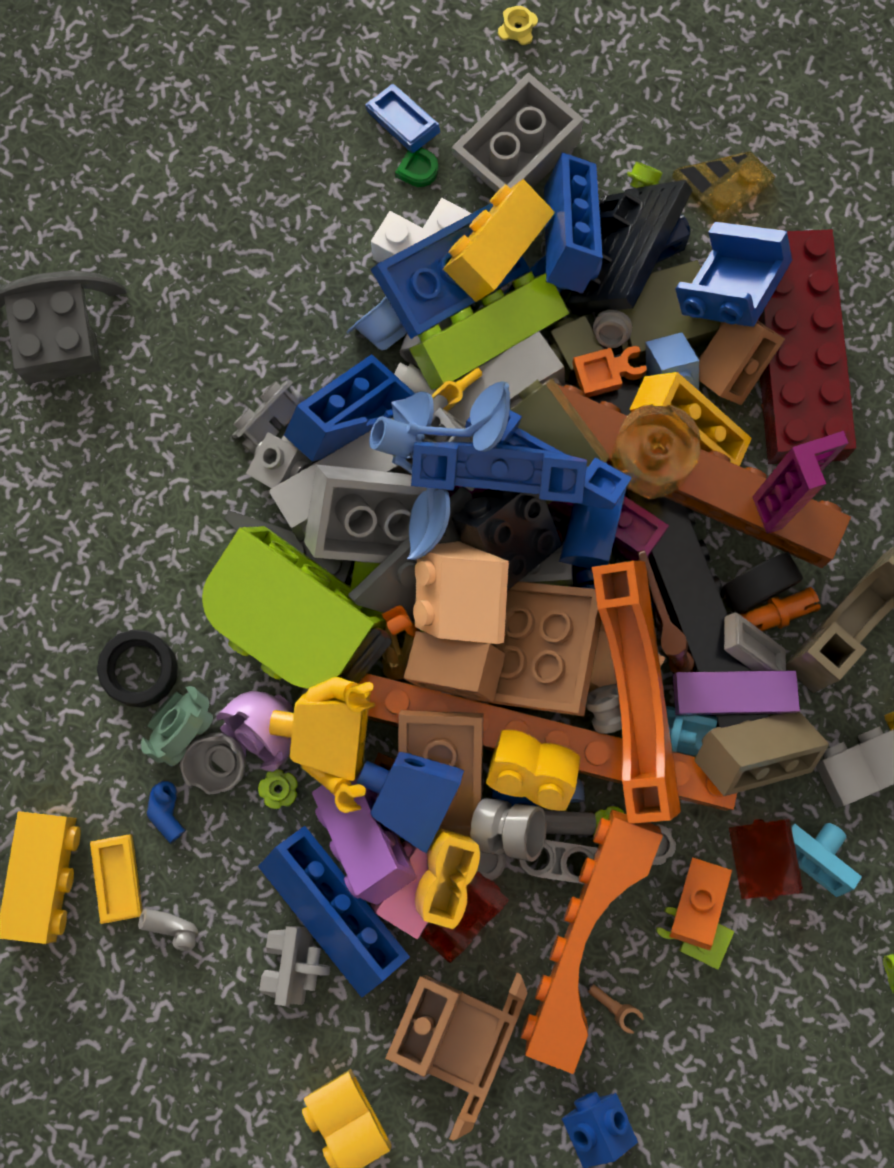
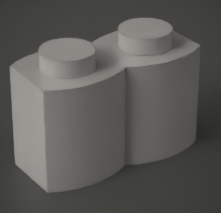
(860, 769)

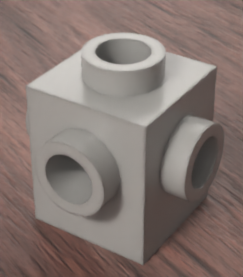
(276, 461)

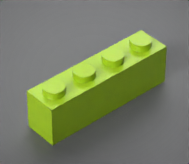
(488, 330)

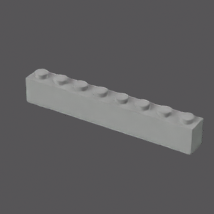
(517, 366)

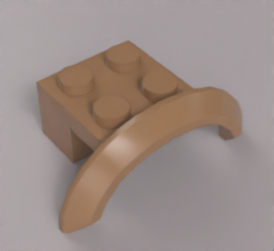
(456, 1040)

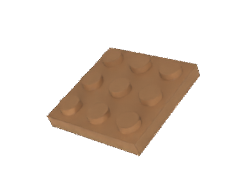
(548, 648)

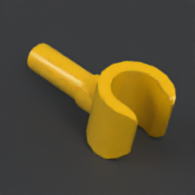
(453, 390)

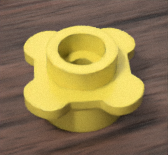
(521, 16)

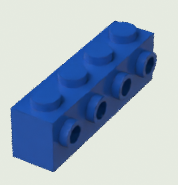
(574, 230)
(333, 916)

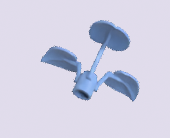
(410, 423)

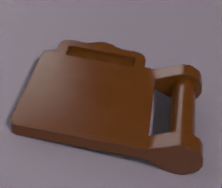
(672, 639)

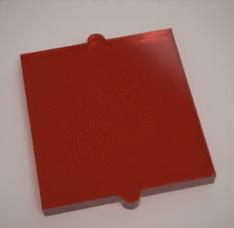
(766, 859)

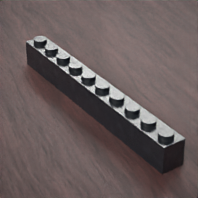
(684, 576)

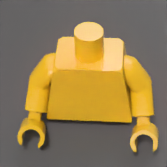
(329, 735)

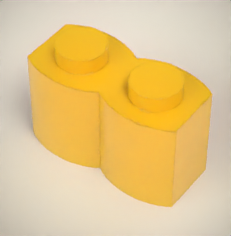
(533, 770)
(442, 888)
(346, 1123)

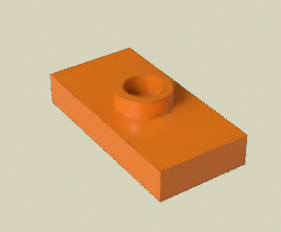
(701, 903)

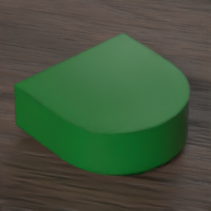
(418, 168)

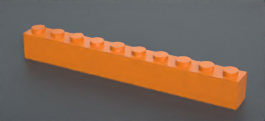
(599, 752)

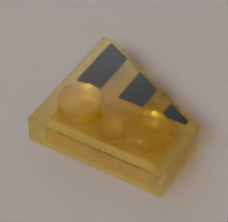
(725, 183)

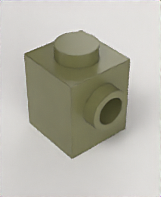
(572, 339)

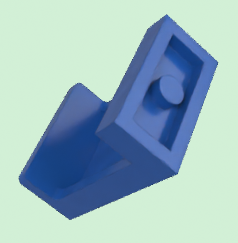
(737, 274)

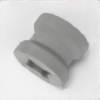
(605, 708)

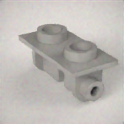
(277, 404)

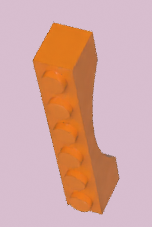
(647, 748)
(622, 859)

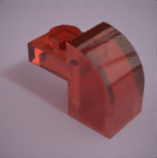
(483, 904)

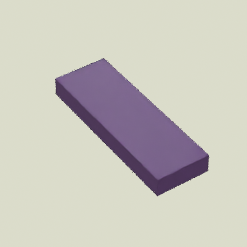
(735, 692)

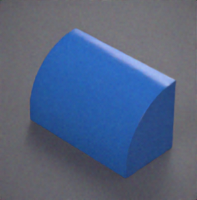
(590, 535)

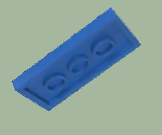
(421, 288)

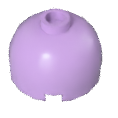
(248, 722)

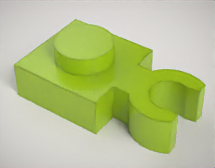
(719, 947)

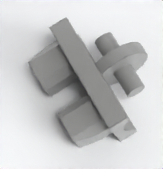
(297, 967)

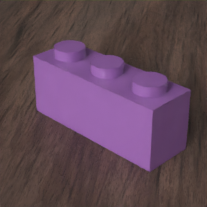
(365, 847)

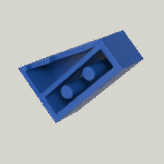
(345, 409)

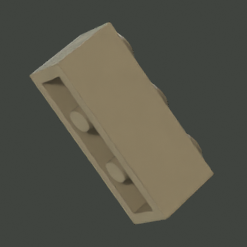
(760, 752)

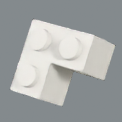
(399, 233)

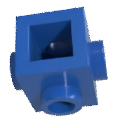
(599, 1129)

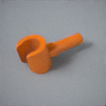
(398, 620)

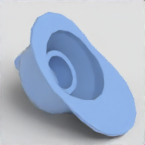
(380, 325)

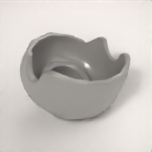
(223, 751)

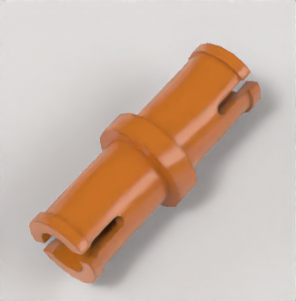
(781, 611)

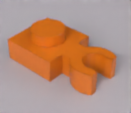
(602, 373)

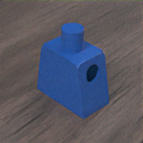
(412, 796)

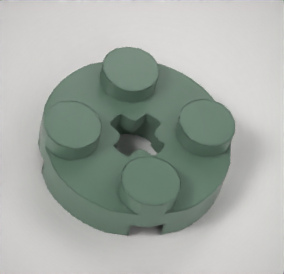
(176, 726)

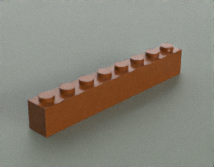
(726, 492)

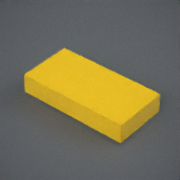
(116, 878)

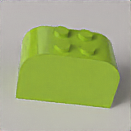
(284, 609)

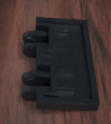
(633, 237)

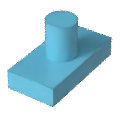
(819, 860)

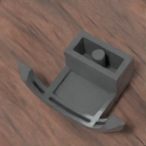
(52, 325)

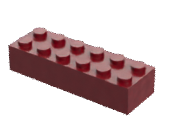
(808, 377)

